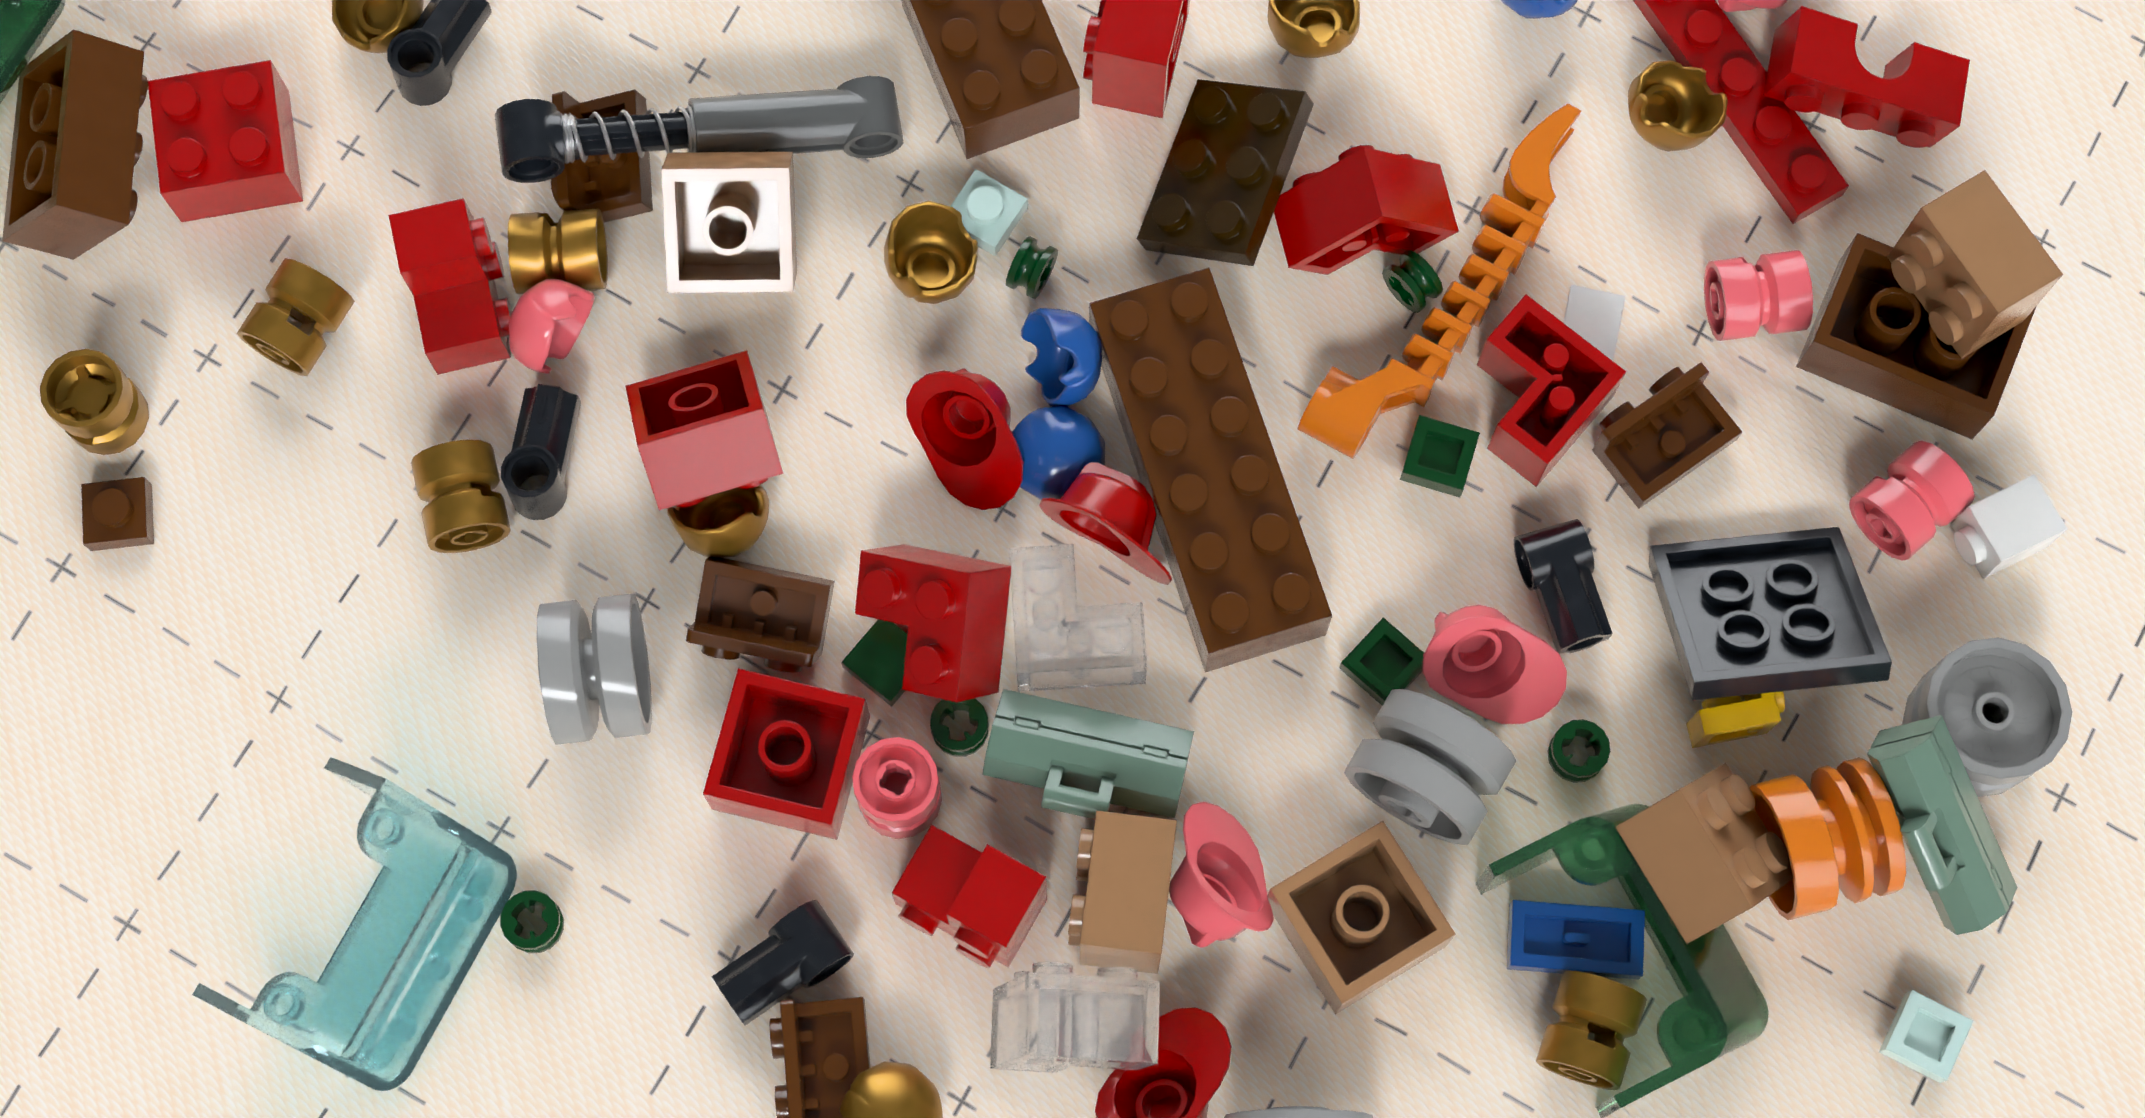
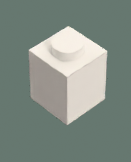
(2007, 527)

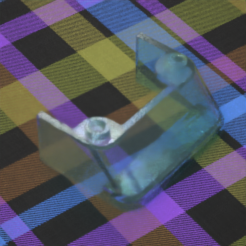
(401, 950)

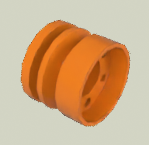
(1836, 836)

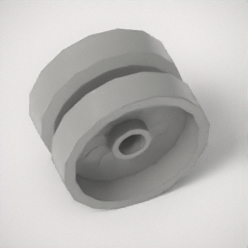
(594, 669)
(2000, 708)
(1430, 766)

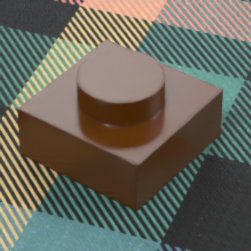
(117, 514)

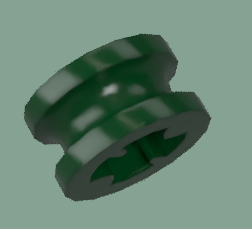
(1031, 267)
(1412, 281)
(941, 732)
(1593, 765)
(513, 928)

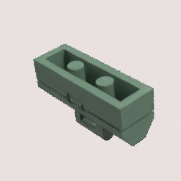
(1087, 756)
(1944, 824)

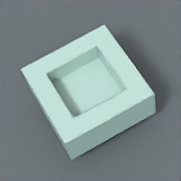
(989, 210)
(1926, 1036)

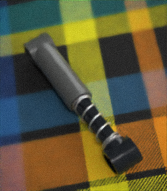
(853, 118)

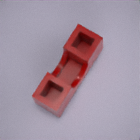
(1818, 71)

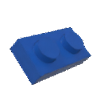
(1575, 939)

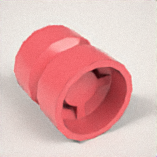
(1768, 295)
(1921, 492)
(897, 787)

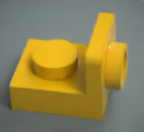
(1733, 719)

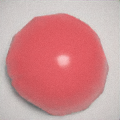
(548, 322)

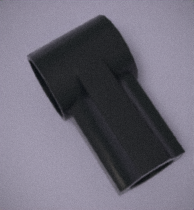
(438, 39)
(541, 447)
(1559, 568)
(798, 953)

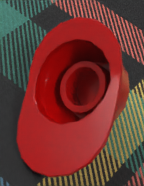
(967, 436)
(1112, 513)
(1189, 1071)

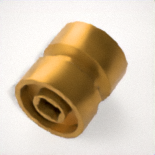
(562, 250)
(307, 298)
(94, 401)
(459, 486)
(1598, 1007)

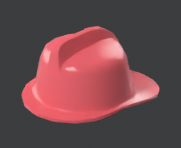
(1493, 666)
(1220, 879)

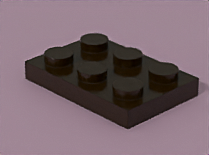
(1225, 171)

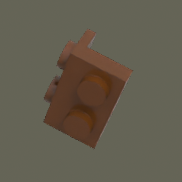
(613, 186)
(1664, 435)
(761, 614)
(822, 1054)

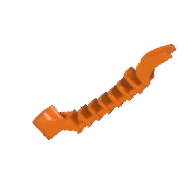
(1346, 407)

